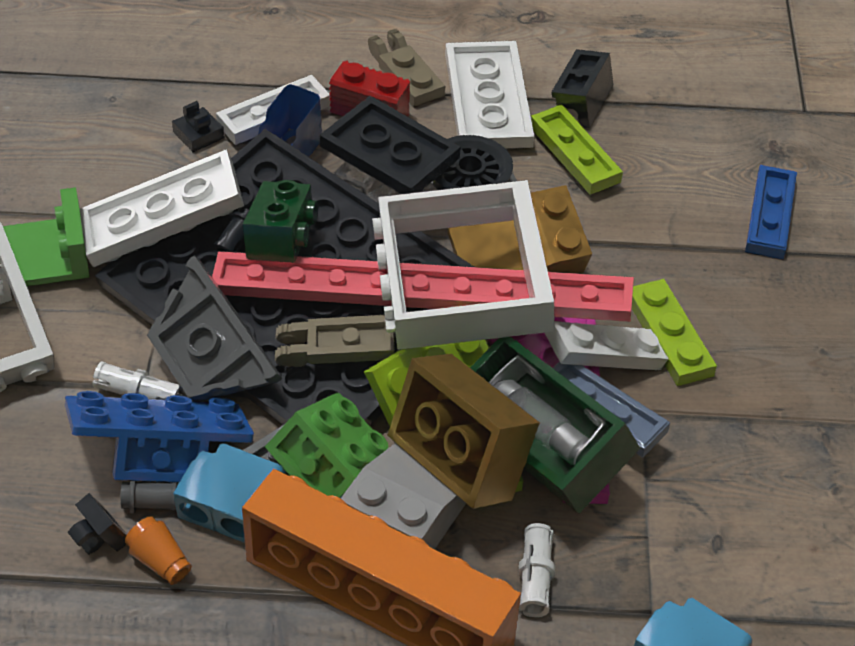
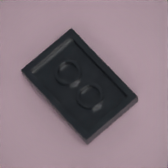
(390, 146)

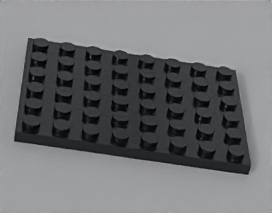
(342, 232)

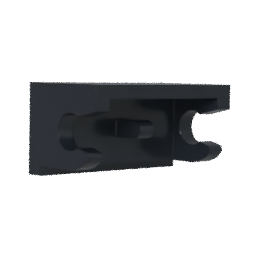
(585, 84)

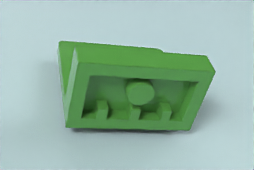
(51, 248)
(327, 445)

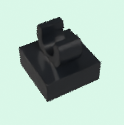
(197, 127)
(97, 527)

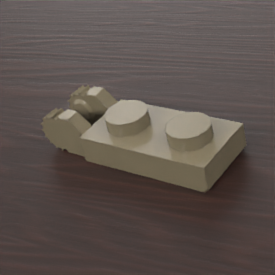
(407, 64)
(334, 341)

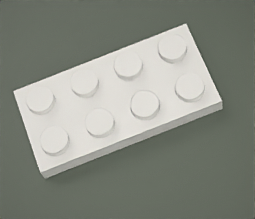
(489, 92)
(160, 208)

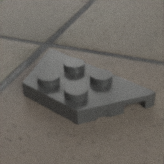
(208, 341)

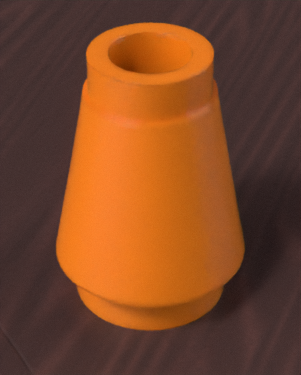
(157, 549)

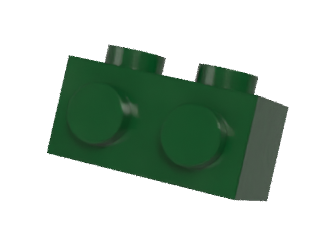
(279, 221)

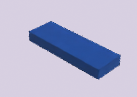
(771, 212)

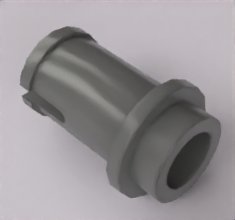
(147, 495)

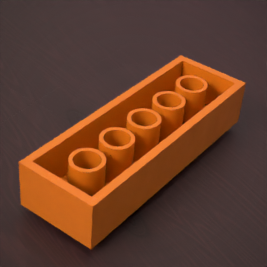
(374, 569)

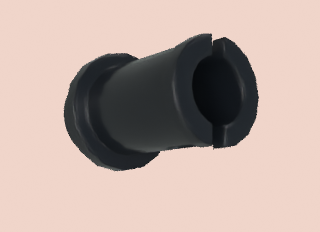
(233, 236)

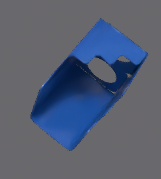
(299, 111)

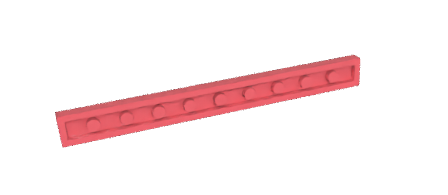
(423, 285)

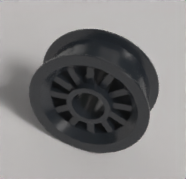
(480, 163)

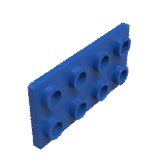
(156, 436)

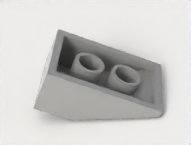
(404, 496)

